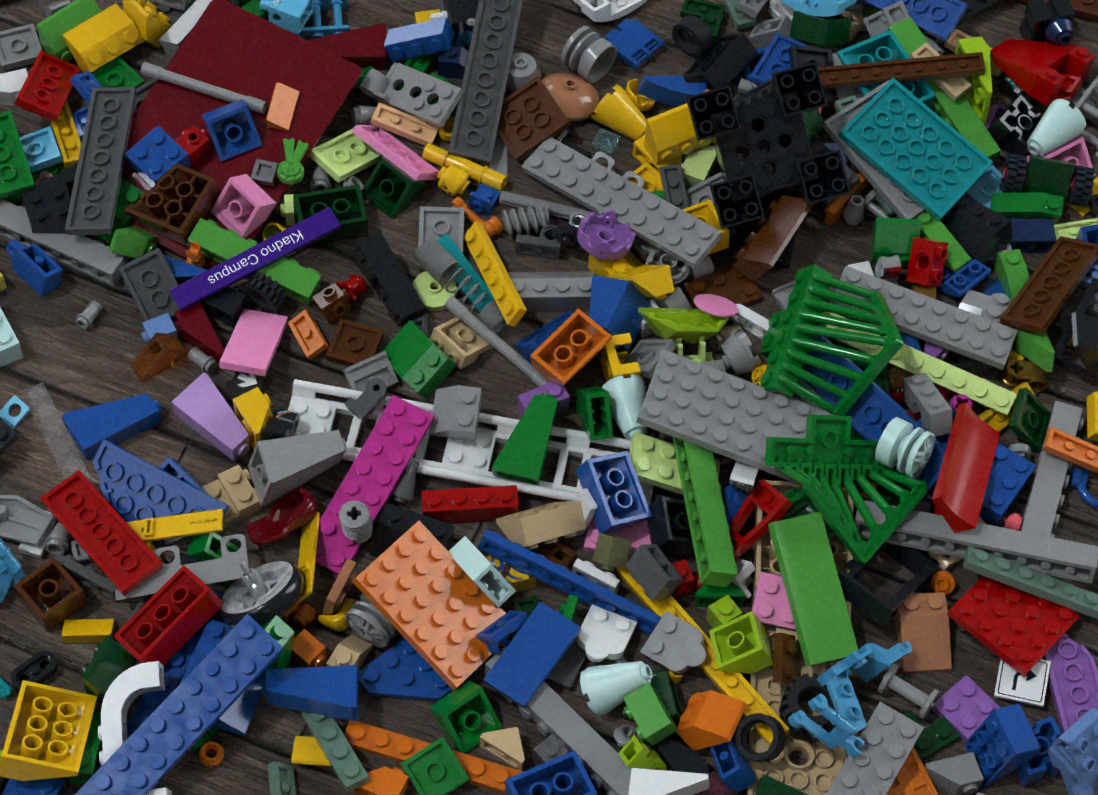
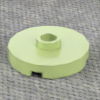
(433, 299)

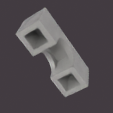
(925, 398)

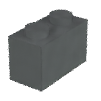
(653, 572)

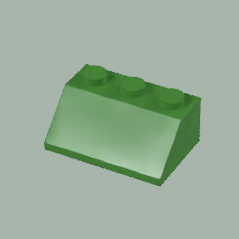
(62, 21)

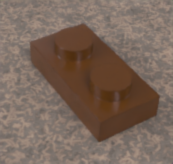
(784, 658)

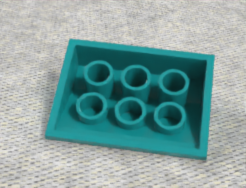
(884, 48)

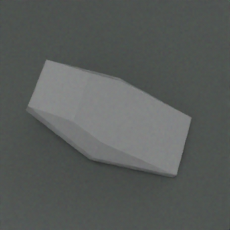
(22, 520)

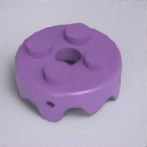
(605, 236)

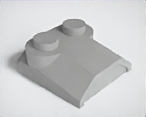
(984, 305)

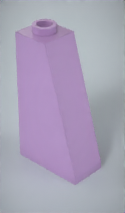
(210, 416)

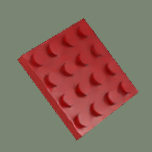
(1012, 622)

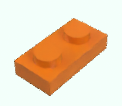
(308, 334)

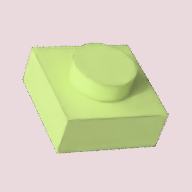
(287, 209)

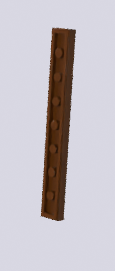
(902, 70)

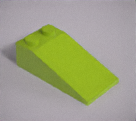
(981, 85)

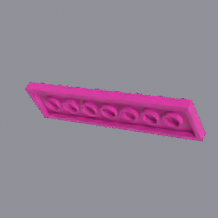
(372, 477)

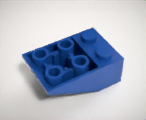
(1002, 743)

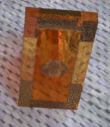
(157, 356)

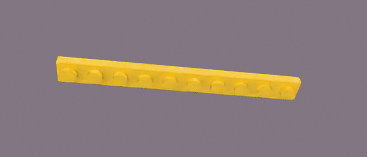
(729, 683)

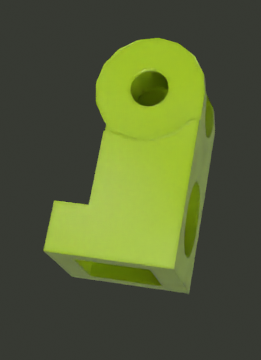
(637, 755)

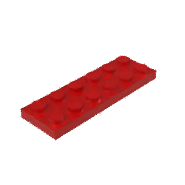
(101, 533)

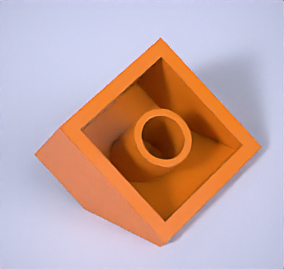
(710, 719)

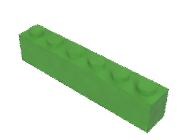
(224, 244)

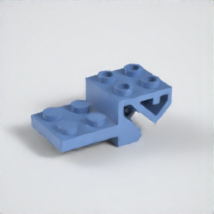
(1077, 755)

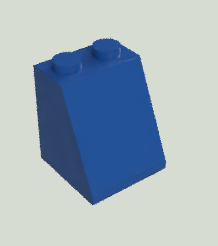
(615, 307)

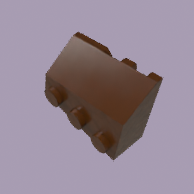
(176, 203)

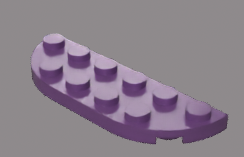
(1072, 681)

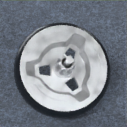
(262, 592)

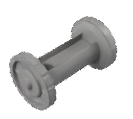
(908, 691)

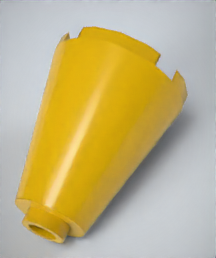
(620, 114)

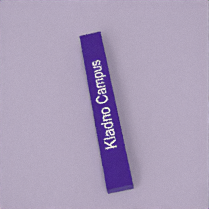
(254, 259)

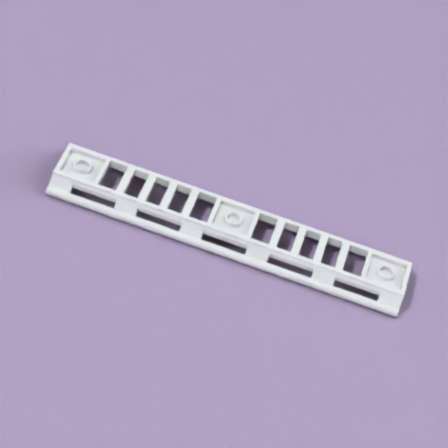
(462, 459)

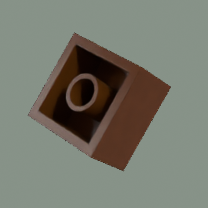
(50, 594)

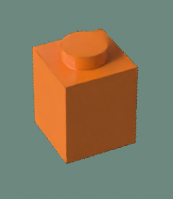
(308, 650)

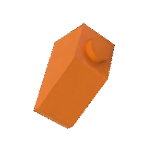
(384, 782)

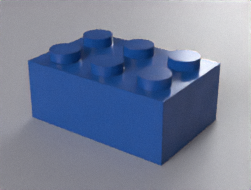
(1005, 483)
(556, 777)

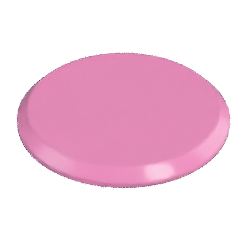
(715, 305)

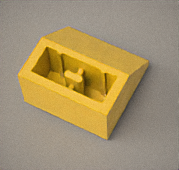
(149, 22)

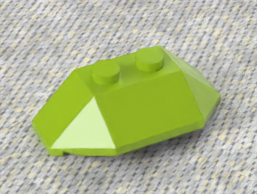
(682, 323)

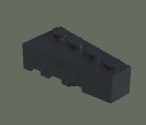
(388, 279)

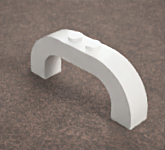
(116, 702)

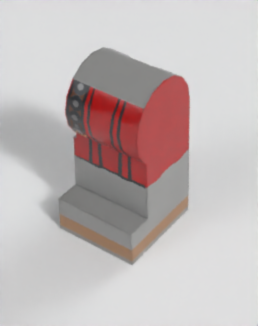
(888, 269)

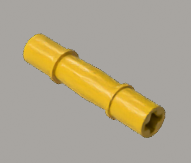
(475, 171)

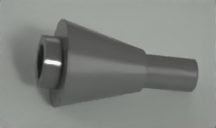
(405, 488)

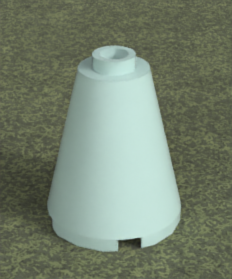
(1056, 128)
(626, 400)
(610, 683)

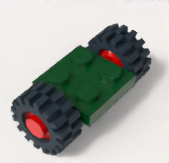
(1049, 177)

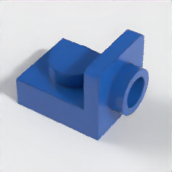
(484, 199)

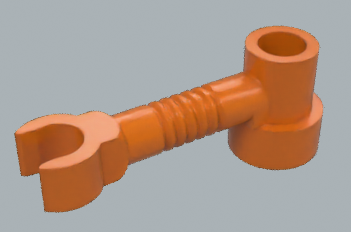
(492, 226)

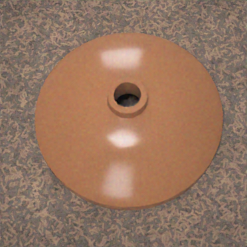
(572, 94)

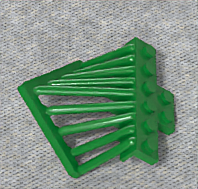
(792, 330)
(831, 457)

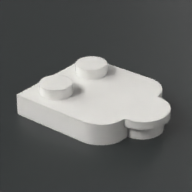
(605, 634)

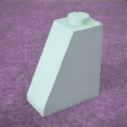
(481, 571)

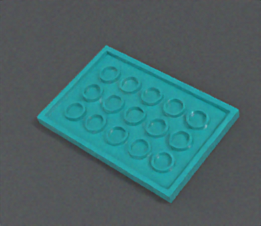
(915, 149)

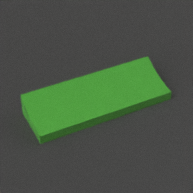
(813, 589)

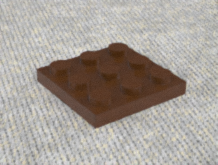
(529, 119)

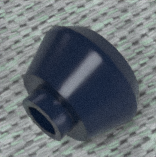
(1060, 31)

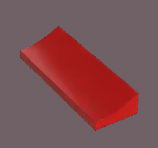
(965, 470)

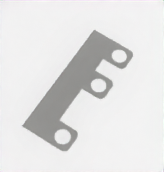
(208, 571)

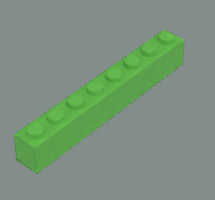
(956, 113)
(705, 514)

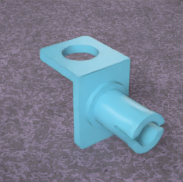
(7, 418)

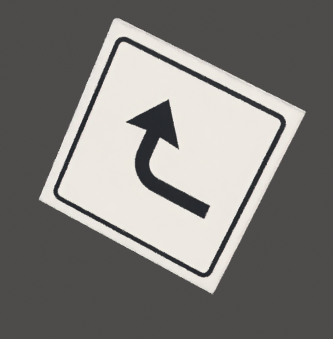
(1022, 689)

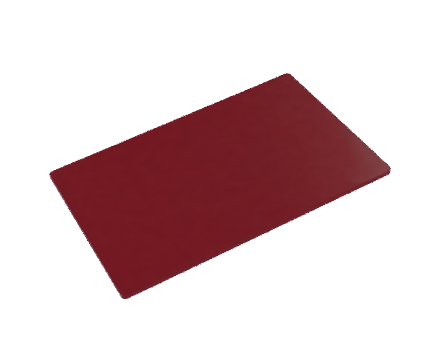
(245, 57)

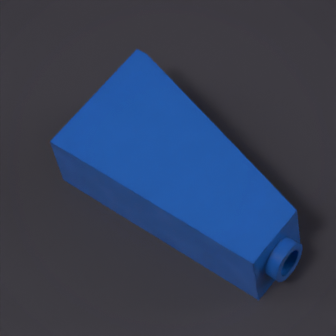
(111, 422)
(315, 690)

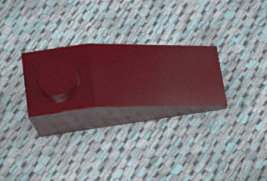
(198, 331)

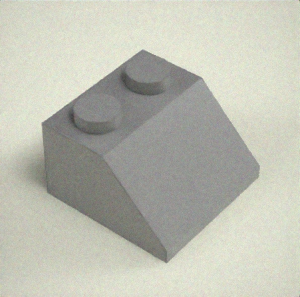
(456, 412)

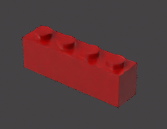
(470, 504)

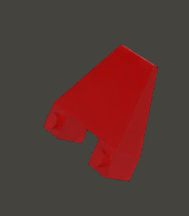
(1037, 65)

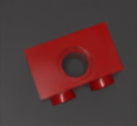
(921, 252)

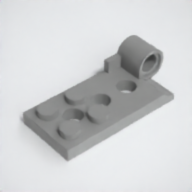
(383, 90)

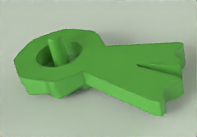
(291, 170)

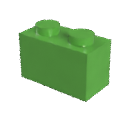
(649, 713)

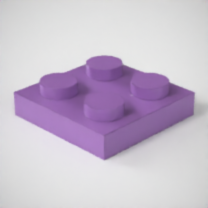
(965, 707)

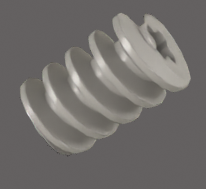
(526, 220)
(356, 521)

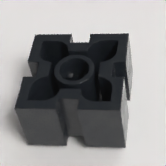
(1040, 14)
(1015, 126)

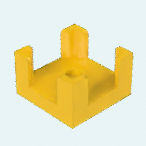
(613, 362)

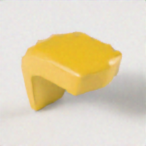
(337, 622)

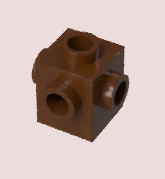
(332, 302)

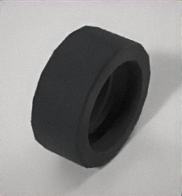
(698, 30)
(777, 743)

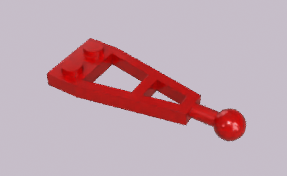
(769, 501)

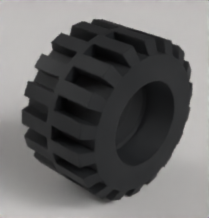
(798, 691)

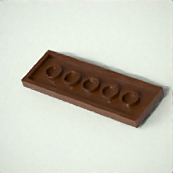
(1050, 285)

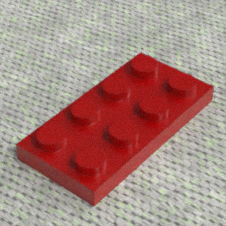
(47, 86)

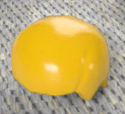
(641, 101)

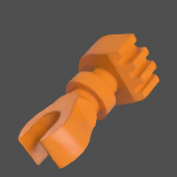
(194, 255)

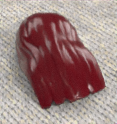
(285, 515)

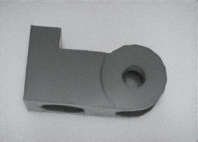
(369, 400)

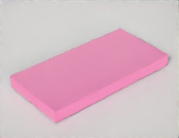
(396, 152)
(253, 342)

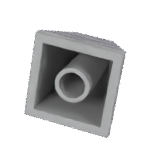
(291, 461)

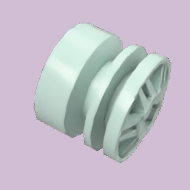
(905, 447)

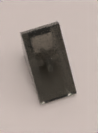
(979, 368)

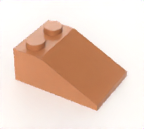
(925, 625)

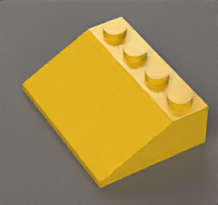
(46, 733)

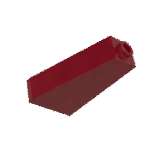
(358, 46)

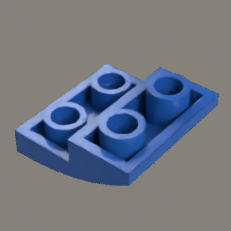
(963, 280)

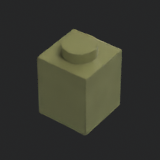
(611, 551)

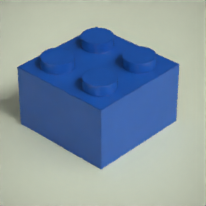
(156, 155)

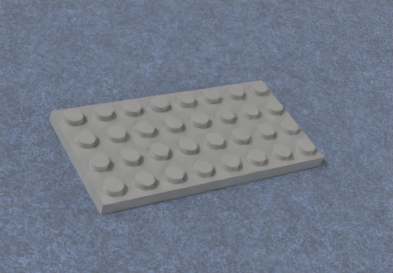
(720, 411)

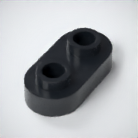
(32, 669)

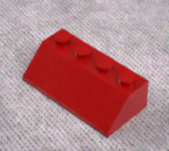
(169, 618)

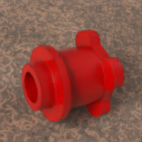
(354, 286)

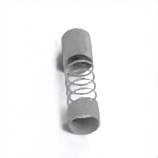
(437, 261)

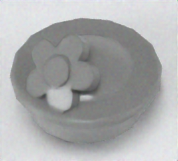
(624, 734)

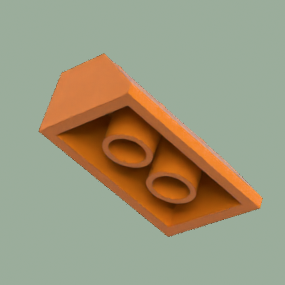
(569, 348)

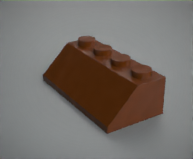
(771, 236)

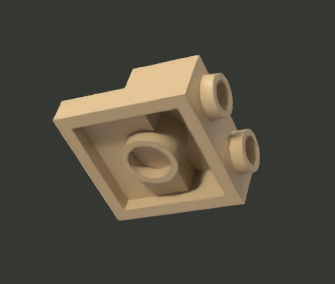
(459, 342)
(235, 490)

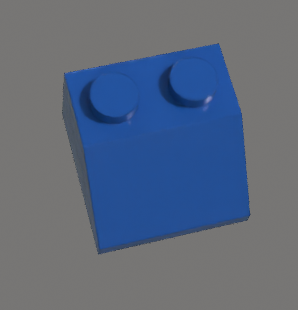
(231, 129)

